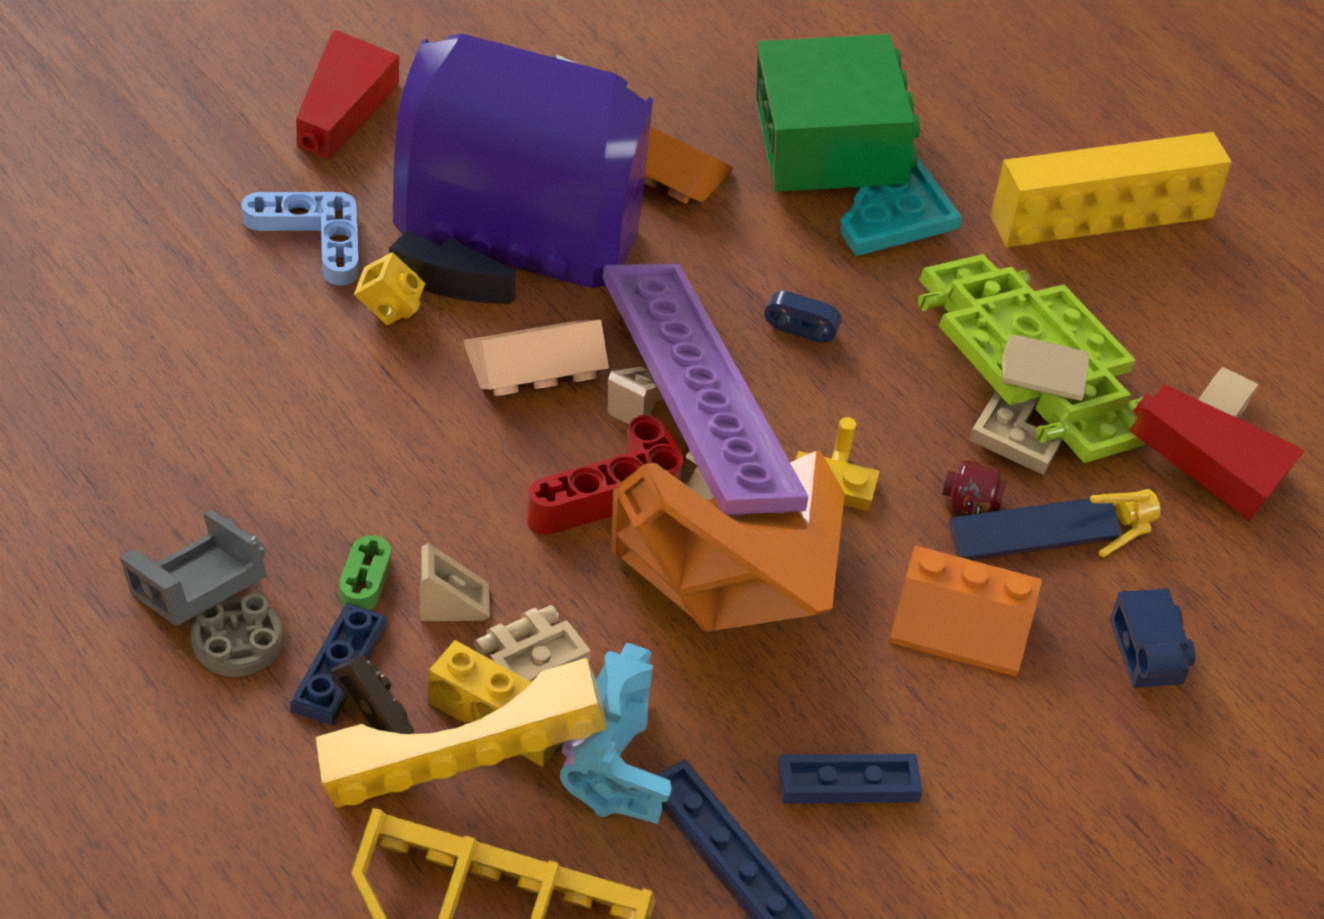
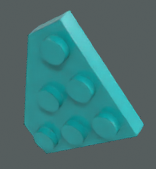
(898, 213)

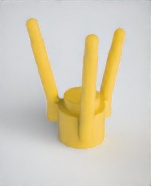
(1132, 509)

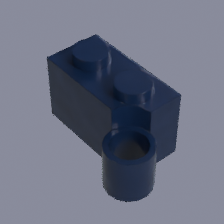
(1152, 638)

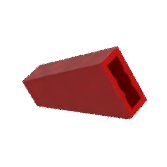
(344, 92)
(1215, 448)

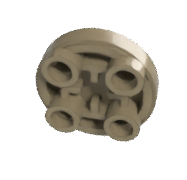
(237, 636)

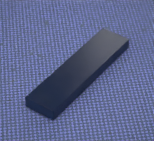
(1033, 528)

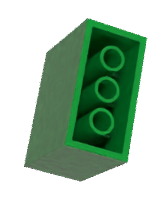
(835, 112)

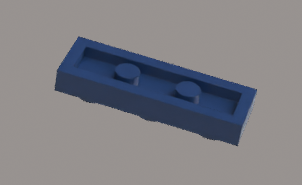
(849, 778)

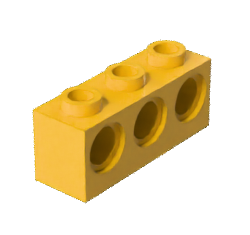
(474, 687)

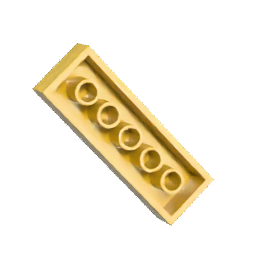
(1109, 189)

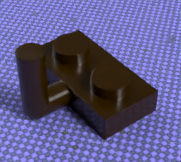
(369, 696)

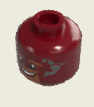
(974, 489)

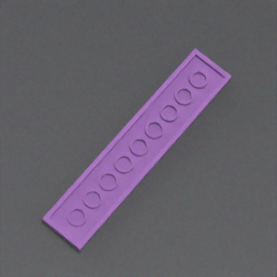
(704, 391)

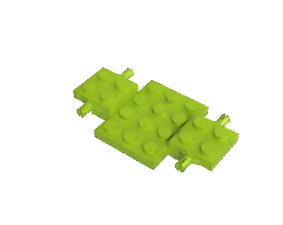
(993, 304)

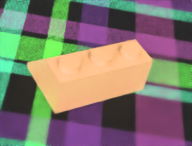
(538, 356)

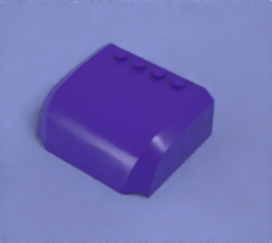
(520, 157)

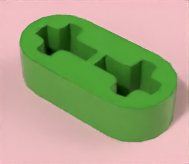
(357, 571)

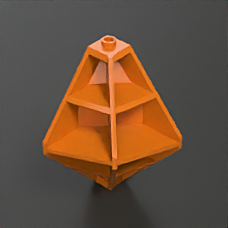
(728, 565)

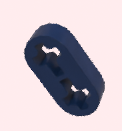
(802, 316)

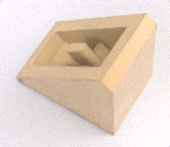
(450, 589)

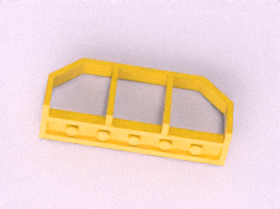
(490, 863)

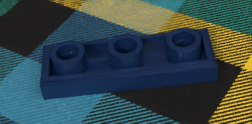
(353, 634)

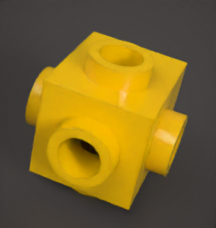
(390, 289)

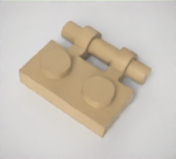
(544, 648)

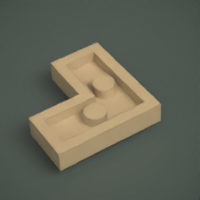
(1006, 432)

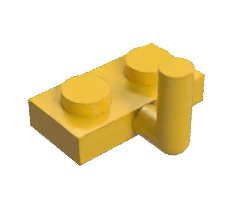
(855, 480)

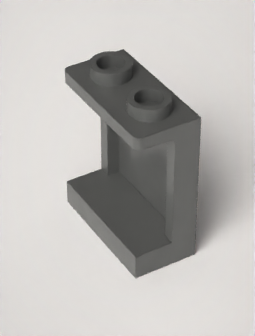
(199, 573)

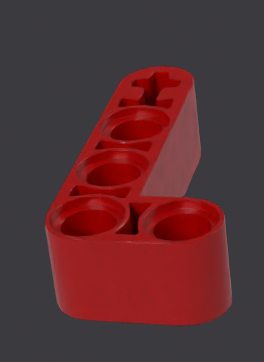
(587, 491)

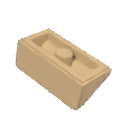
(1045, 367)

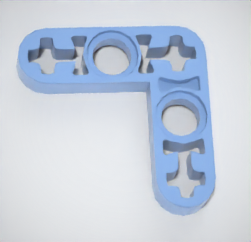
(319, 218)

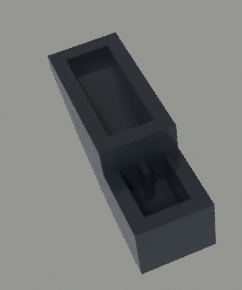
(456, 270)

